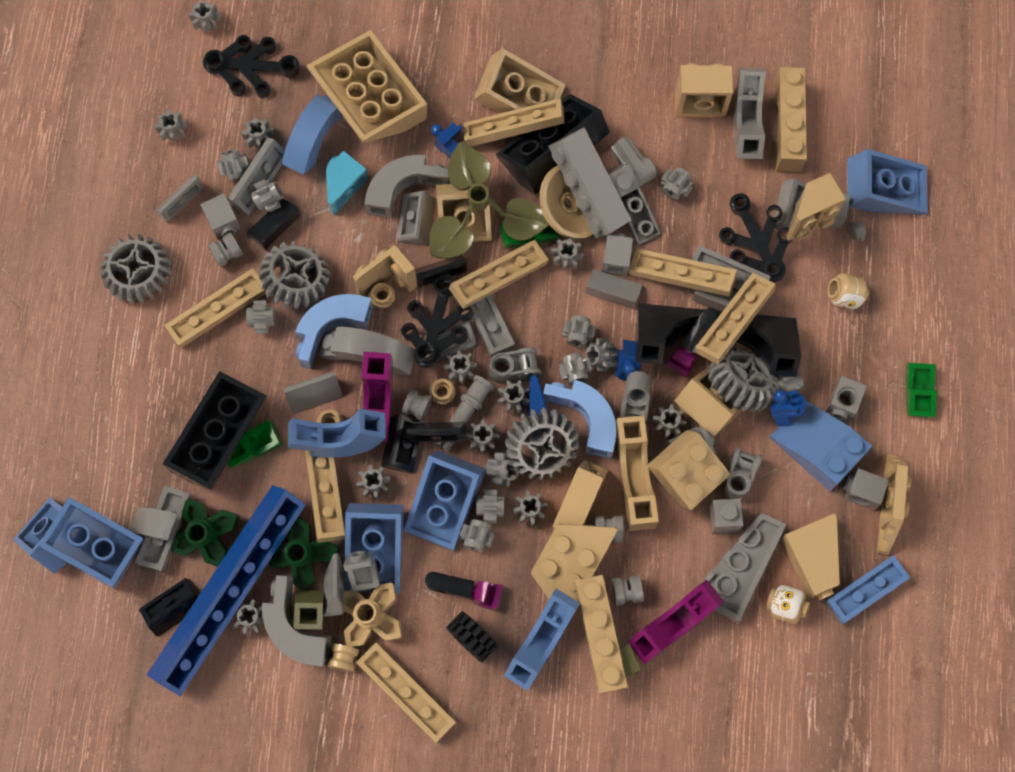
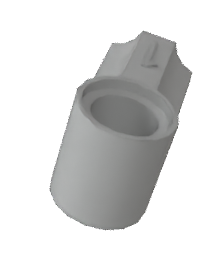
(627, 153)

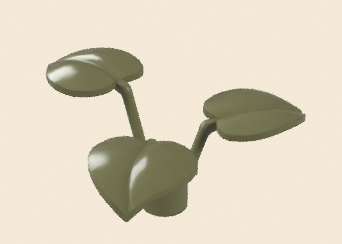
(472, 169)

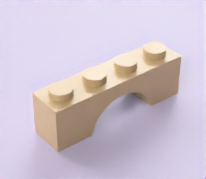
(791, 103)
(636, 483)

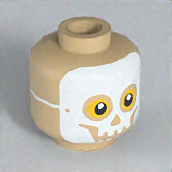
(848, 291)
(788, 604)

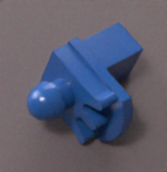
(446, 138)
(626, 360)
(786, 406)

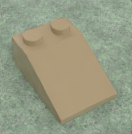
(515, 84)

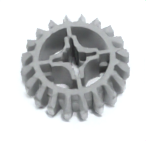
(126, 258)
(294, 284)
(743, 380)
(549, 455)

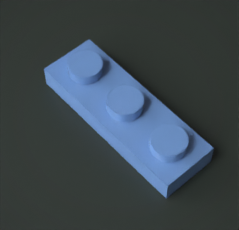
(867, 589)

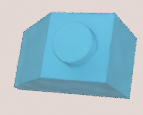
(344, 179)

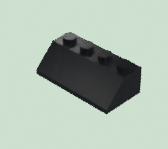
(529, 155)
(214, 431)

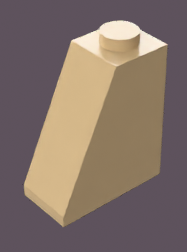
(581, 494)
(815, 556)

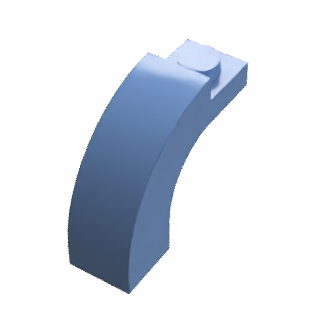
(309, 134)
(338, 439)
(542, 639)

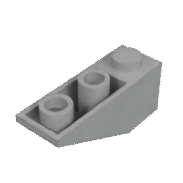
(642, 222)

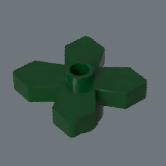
(210, 544)
(302, 569)

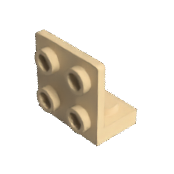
(387, 263)

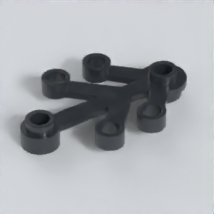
(248, 64)
(758, 241)
(436, 325)

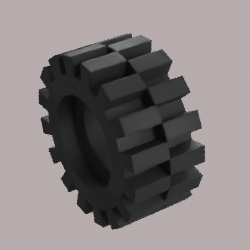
(472, 636)

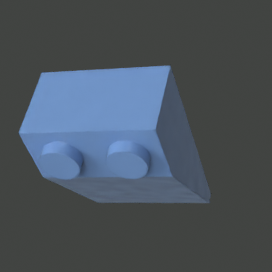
(886, 184)
(821, 445)
(444, 499)
(380, 531)
(91, 543)

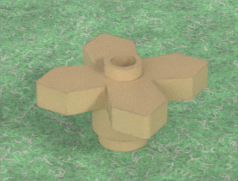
(384, 625)

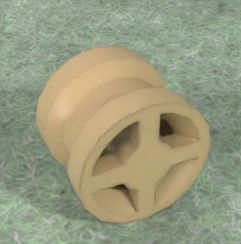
(342, 657)

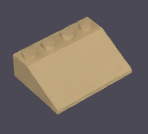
(369, 89)

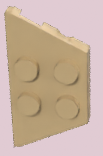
(894, 504)
(571, 555)

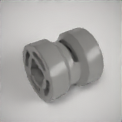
(219, 250)
(614, 521)
(627, 590)

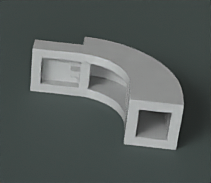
(747, 115)
(396, 177)
(350, 343)
(279, 624)

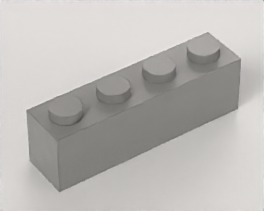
(589, 183)

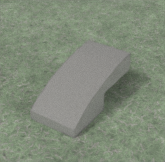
(153, 523)

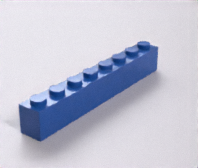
(226, 590)

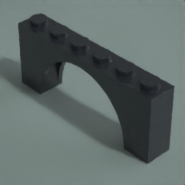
(769, 336)

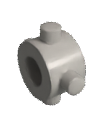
(857, 231)

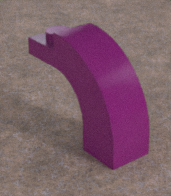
(378, 385)
(675, 622)

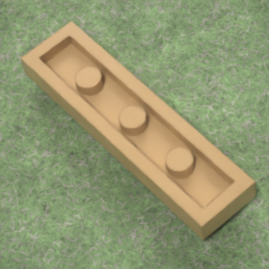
(514, 123)
(683, 272)
(498, 274)
(215, 308)
(735, 318)
(325, 498)
(601, 634)
(406, 693)

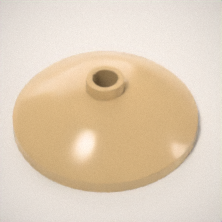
(565, 221)

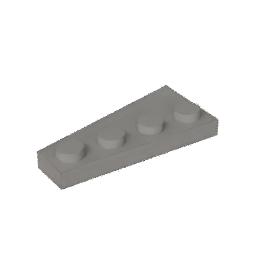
(744, 566)

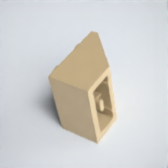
(816, 207)

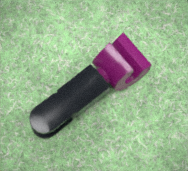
(683, 358)
(485, 594)

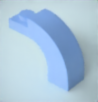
(330, 313)
(594, 410)

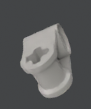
(517, 365)
(636, 395)
(742, 470)

